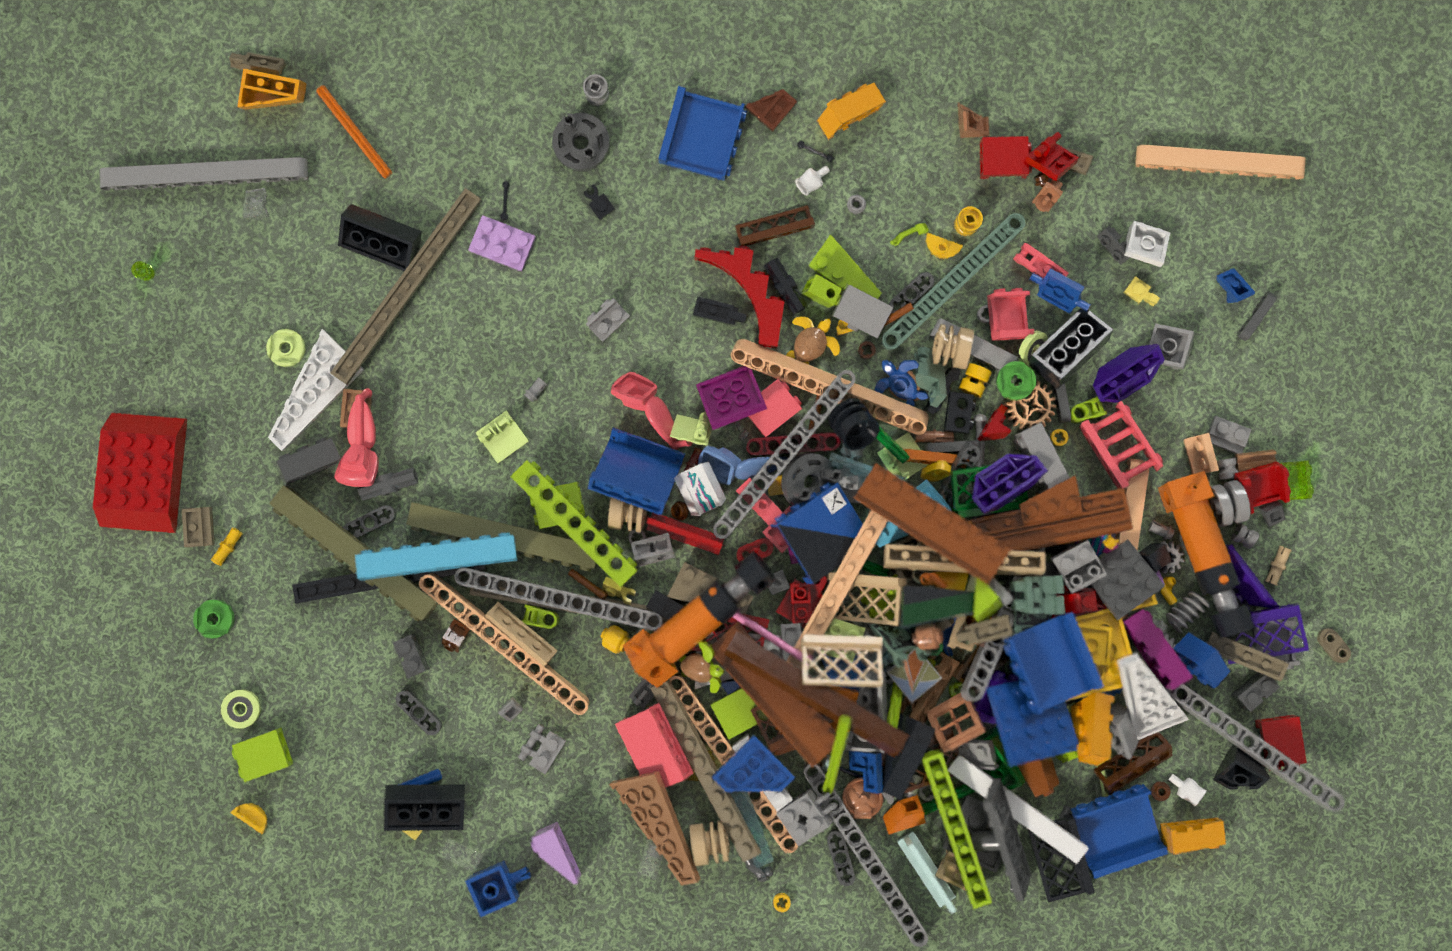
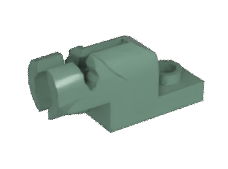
(930, 376)

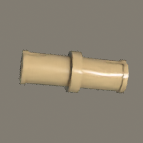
(1278, 565)

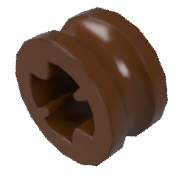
(872, 349)

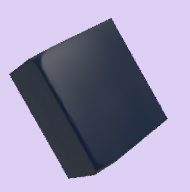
(730, 686)

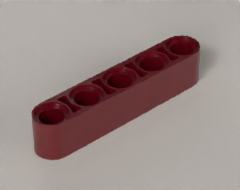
(820, 438)

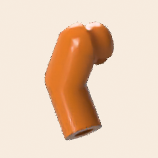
(933, 579)

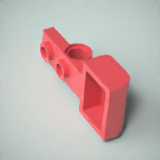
(768, 512)

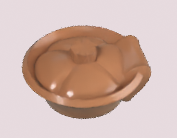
(860, 803)

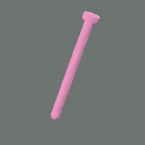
(771, 637)

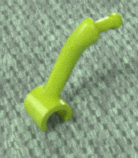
(920, 228)

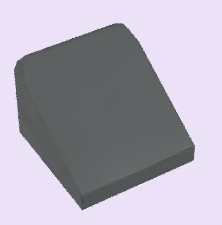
(1272, 513)

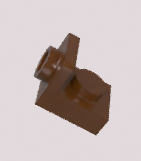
(455, 636)

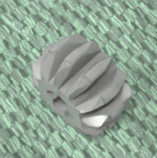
(1175, 557)

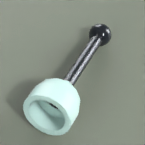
(825, 764)

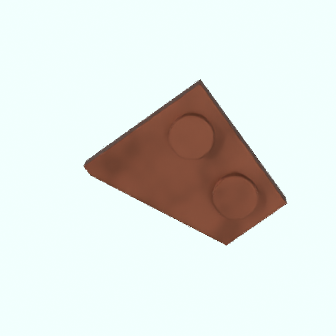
(772, 108)

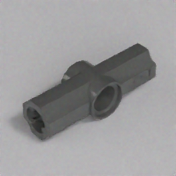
(389, 483)

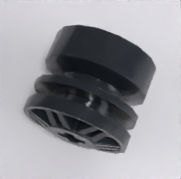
(853, 424)

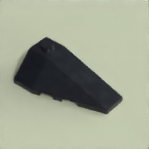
(901, 768)

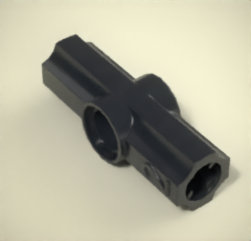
(786, 286)

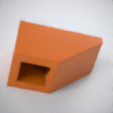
(904, 815)

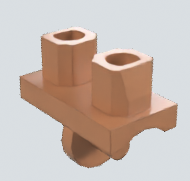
(1048, 195)

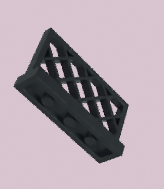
(1081, 868)

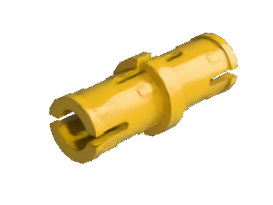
(226, 546)

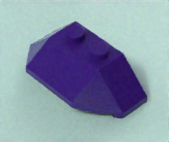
(1127, 373)
(1006, 481)
(1251, 589)

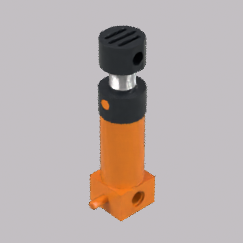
(1206, 549)
(657, 652)

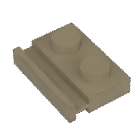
(198, 527)

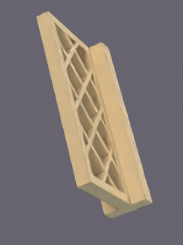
(874, 582)
(842, 643)

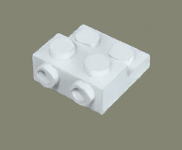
(1146, 243)

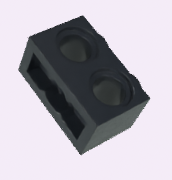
(954, 412)

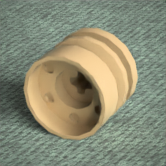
(953, 346)
(623, 512)
(709, 843)

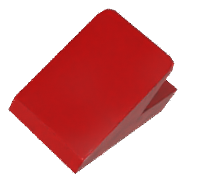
(994, 428)
(1080, 602)

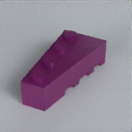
(1155, 649)

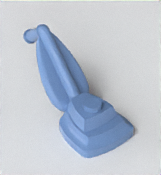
(728, 465)

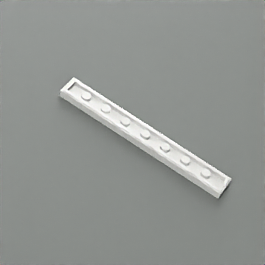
(1021, 810)

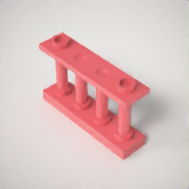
(1110, 462)

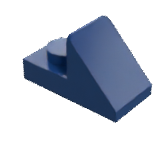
(1235, 286)

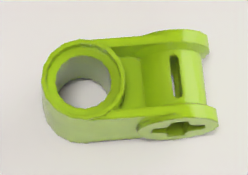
(1089, 409)
(537, 615)

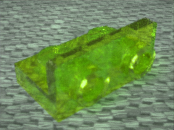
(1299, 479)

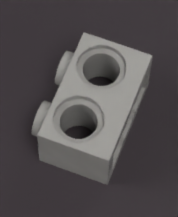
(652, 550)

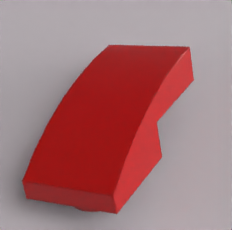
(800, 603)

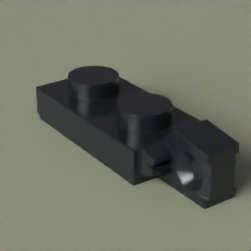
(718, 311)

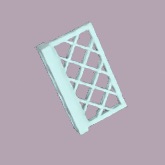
(926, 870)

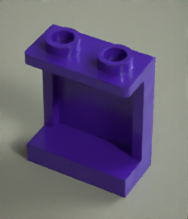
(983, 705)

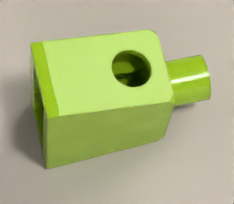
(816, 290)

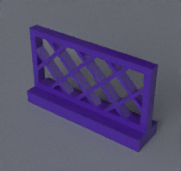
(1274, 614)

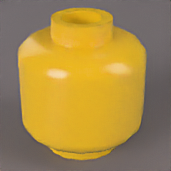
(614, 639)

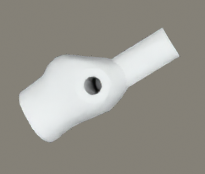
(811, 180)
(1188, 789)

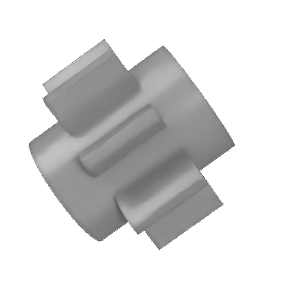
(852, 454)

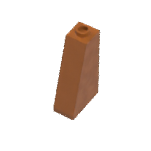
(1040, 776)

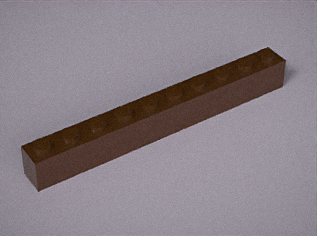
(816, 696)

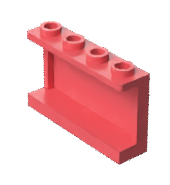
(654, 745)

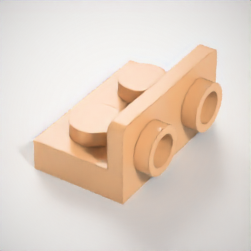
(1201, 454)

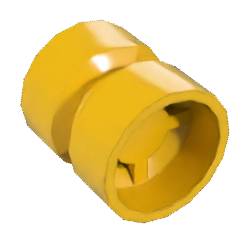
(968, 221)
(978, 374)

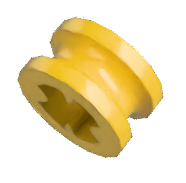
(1064, 435)
(776, 900)

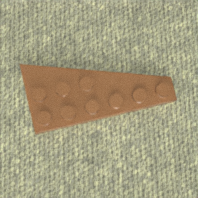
(657, 819)

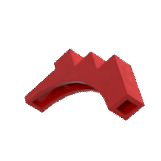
(755, 284)

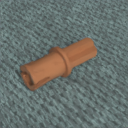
(935, 437)

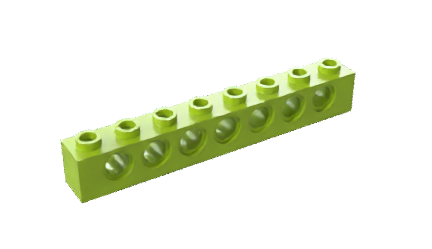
(522, 478)
(956, 829)

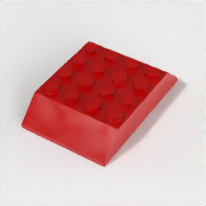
(139, 472)

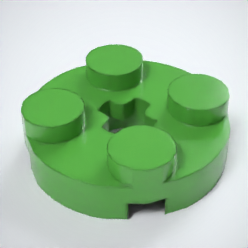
(1024, 388)
(206, 626)

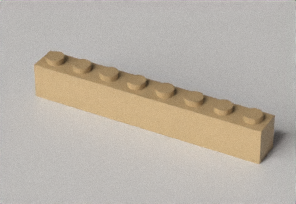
(926, 559)

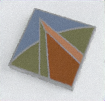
(914, 676)

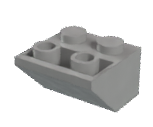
(1078, 565)
(1122, 730)

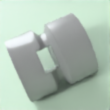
(596, 90)

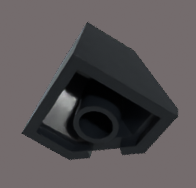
(1240, 770)

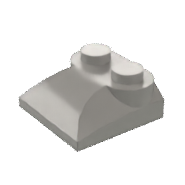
(1174, 344)

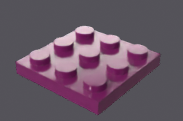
(731, 397)

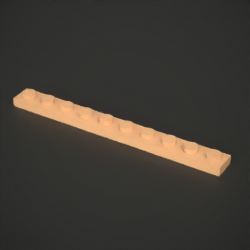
(842, 581)

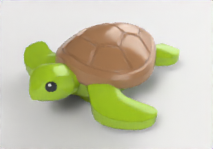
(702, 668)

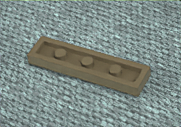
(1249, 657)

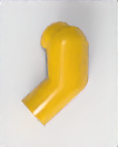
(1166, 591)

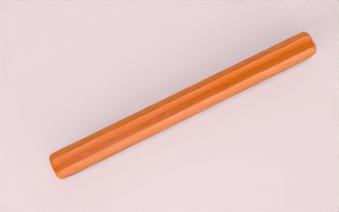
(354, 131)

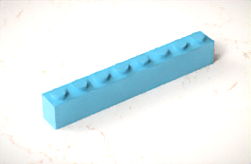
(436, 557)

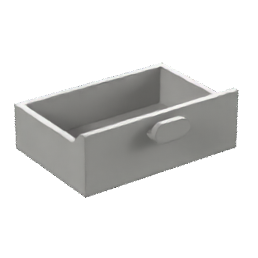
(862, 311)

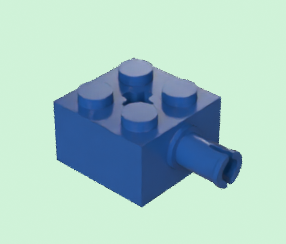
(1202, 660)
(500, 878)

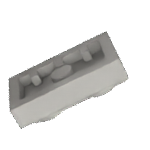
(607, 319)

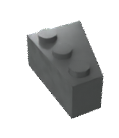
(307, 461)

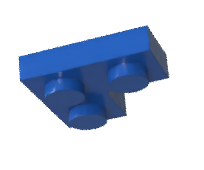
(871, 766)

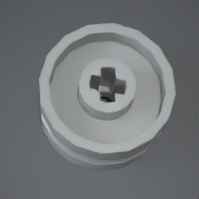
(1230, 503)

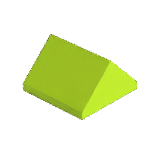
(986, 602)

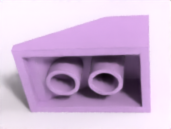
(554, 850)

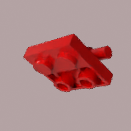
(1052, 158)

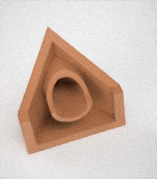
(971, 123)

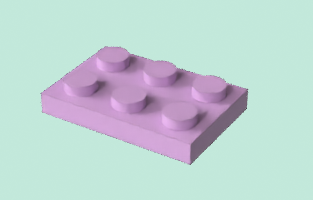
(502, 243)

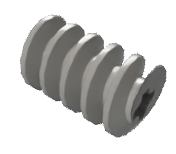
(1186, 611)

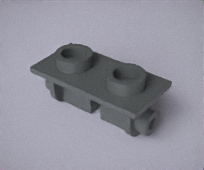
(1109, 239)
(642, 693)

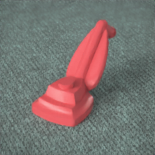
(639, 394)
(359, 463)

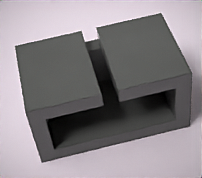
(413, 656)
(1251, 692)

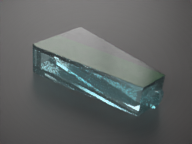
(933, 605)

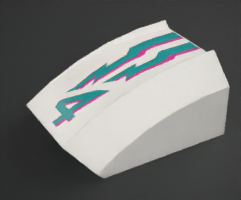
(700, 489)

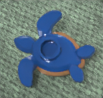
(901, 382)

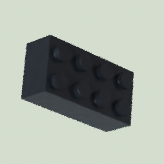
(1070, 347)

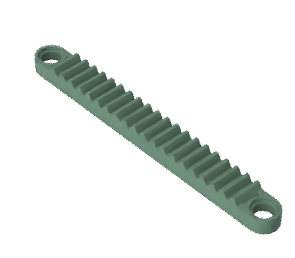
(953, 281)

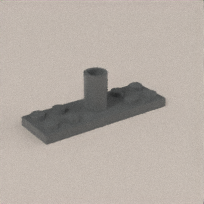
(1004, 838)

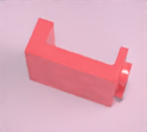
(1008, 314)
(779, 405)

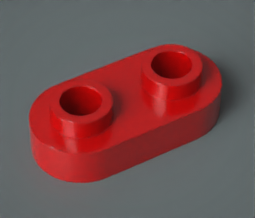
(755, 546)

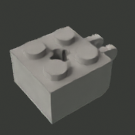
(817, 816)

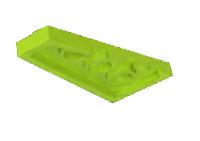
(841, 269)

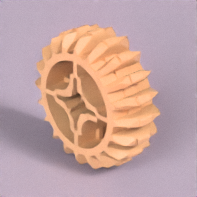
(1037, 407)

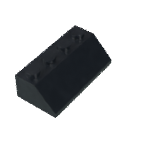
(378, 237)
(424, 807)

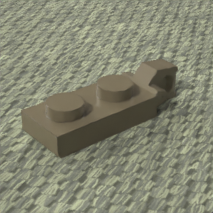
(257, 63)
(986, 630)

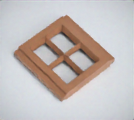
(962, 737)

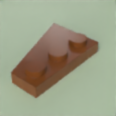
(1053, 503)

